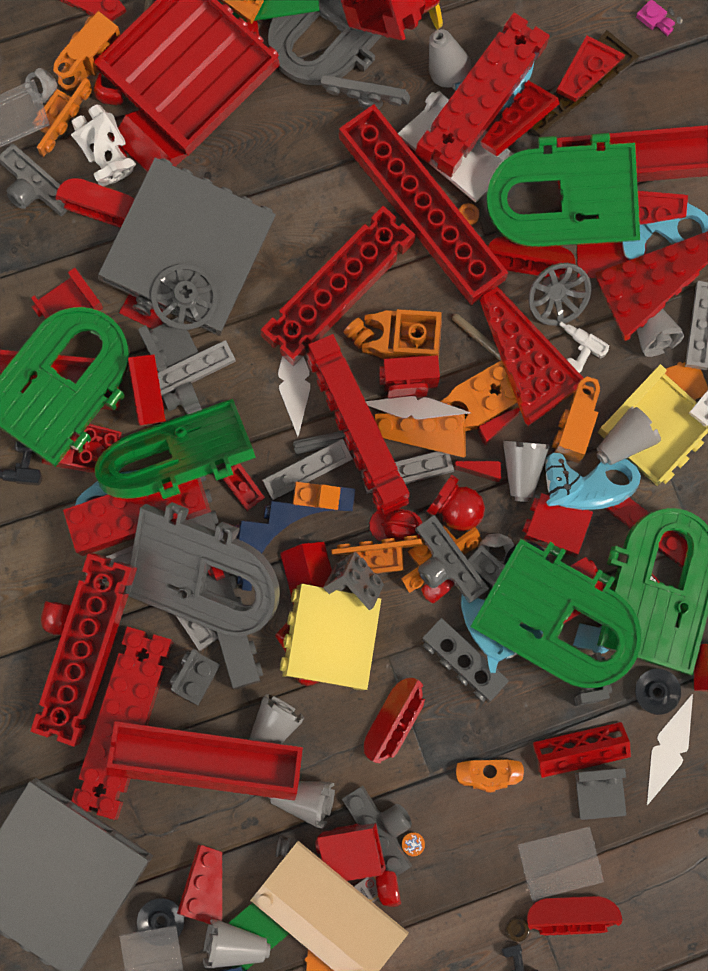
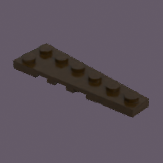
(567, 106)

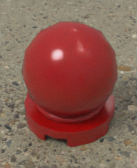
(459, 506)

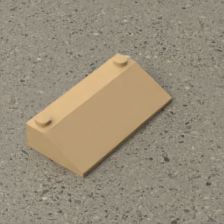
(328, 914)

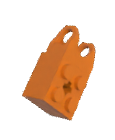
(85, 49)
(400, 334)
(476, 397)
(577, 422)

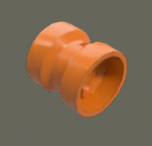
(358, 332)

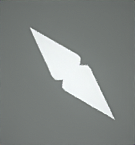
(294, 389)
(419, 409)
(666, 756)

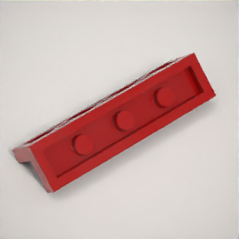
(584, 753)

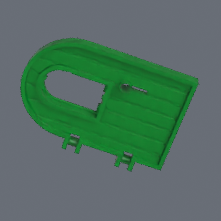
(590, 185)
(51, 405)
(196, 444)
(545, 597)
(659, 604)

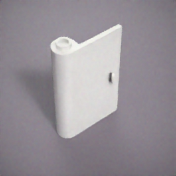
(475, 169)

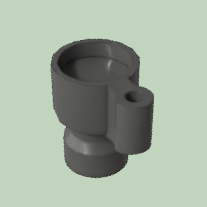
(184, 396)

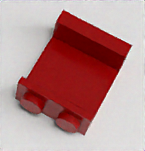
(67, 295)

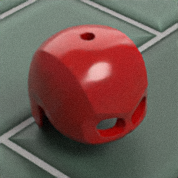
(54, 617)

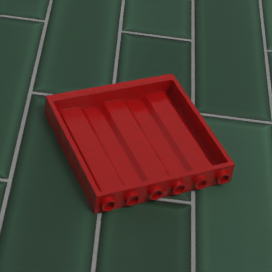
(187, 66)

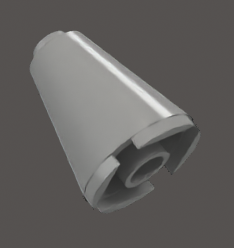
(447, 59)
(658, 334)
(628, 437)
(524, 467)
(275, 721)
(311, 803)
(233, 946)

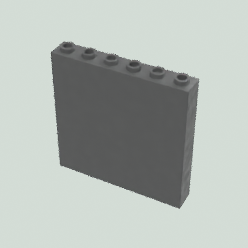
(187, 223)
(62, 877)

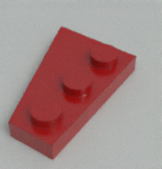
(587, 68)
(203, 887)

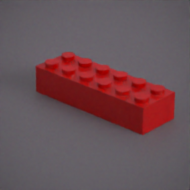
(115, 520)

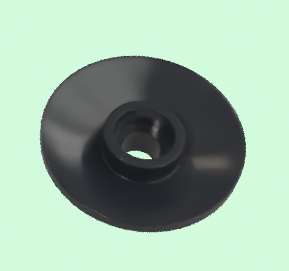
(669, 691)
(159, 907)

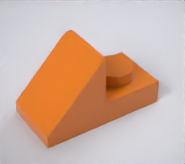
(316, 495)

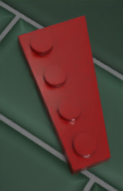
(523, 114)
(660, 207)

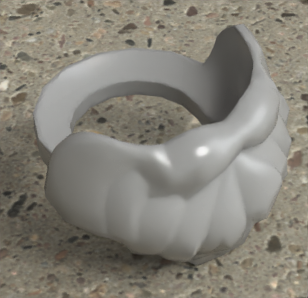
(48, 83)
(497, 540)

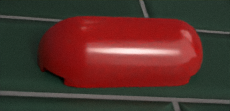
(95, 201)
(529, 259)
(394, 720)
(573, 915)

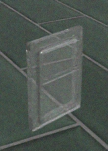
(21, 113)
(560, 863)
(152, 950)

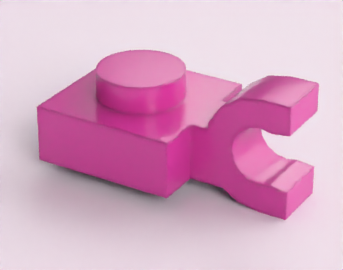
(654, 15)

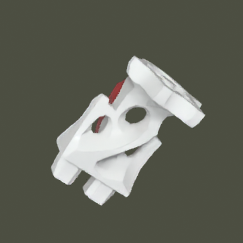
(97, 132)

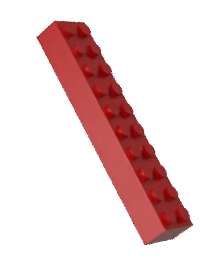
(422, 204)

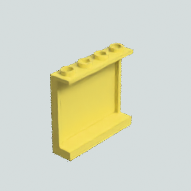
(669, 411)
(330, 637)

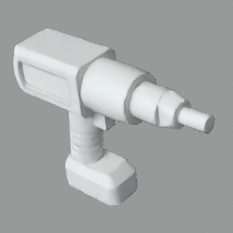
(588, 342)

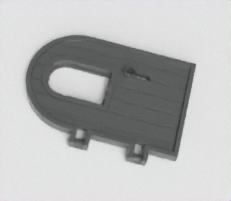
(338, 57)
(182, 555)

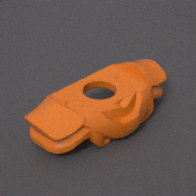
(471, 774)

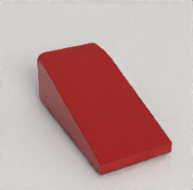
(491, 428)
(486, 469)
(243, 487)

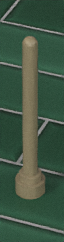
(479, 337)

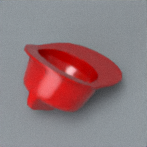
(394, 524)

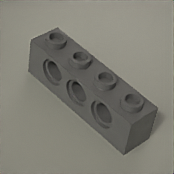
(443, 631)

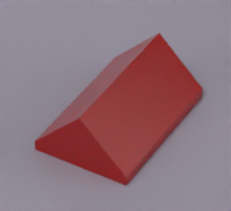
(146, 141)
(146, 389)
(306, 565)

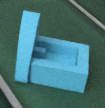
(587, 638)

